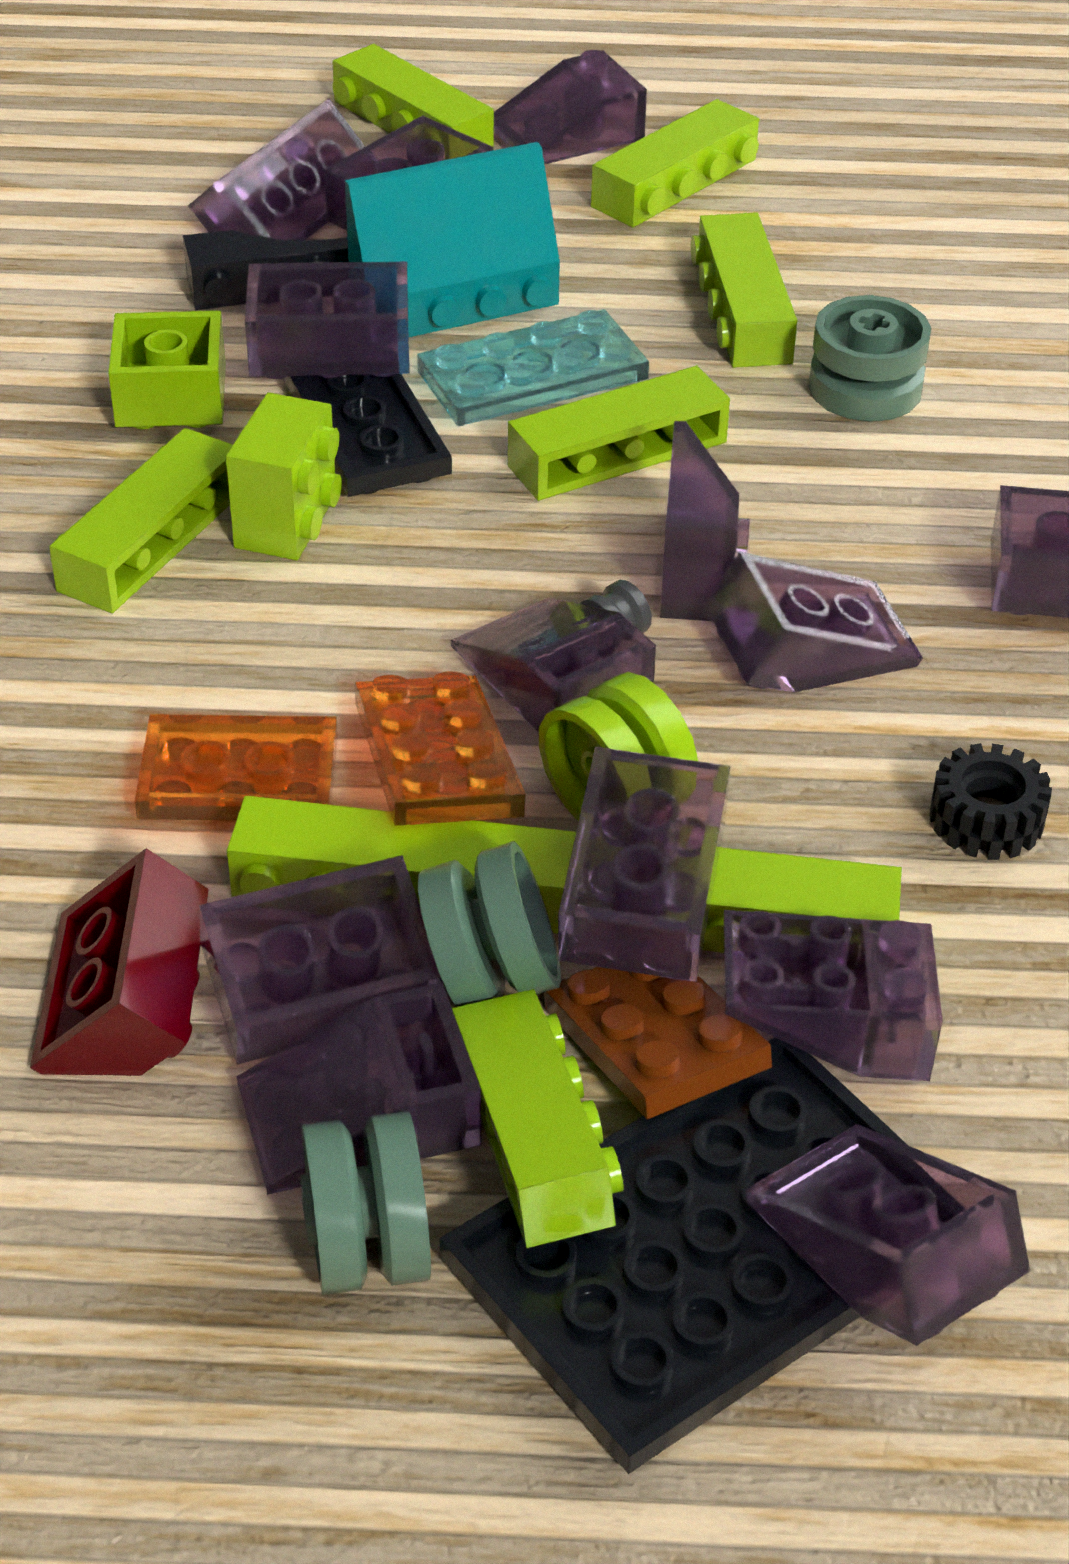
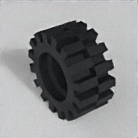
(984, 824)

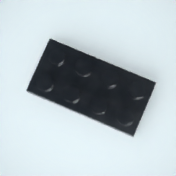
(381, 431)

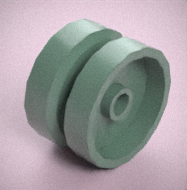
(869, 357)
(488, 926)
(365, 1202)

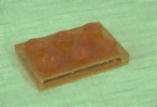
(209, 763)

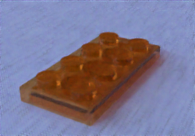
(438, 750)

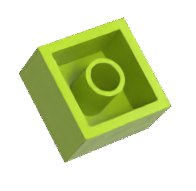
(167, 369)
(283, 476)

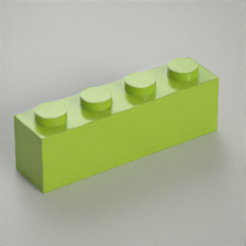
(397, 92)
(674, 162)
(744, 290)
(614, 432)
(143, 522)
(536, 1120)

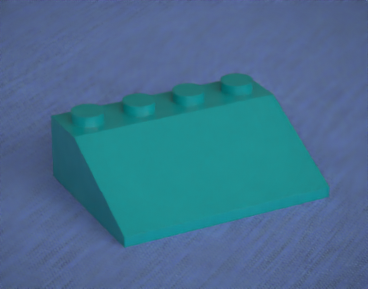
(470, 233)

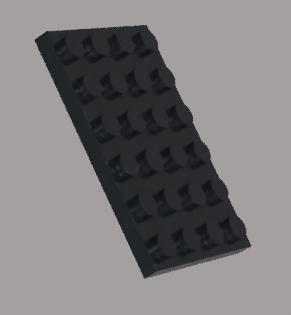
(692, 1286)

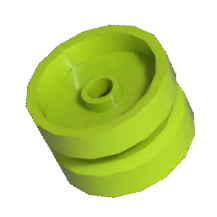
(618, 715)

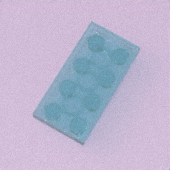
(532, 366)

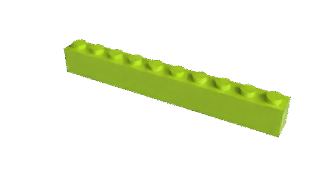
(300, 840)

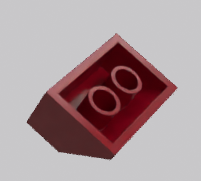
(122, 974)

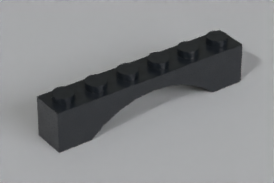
(221, 259)

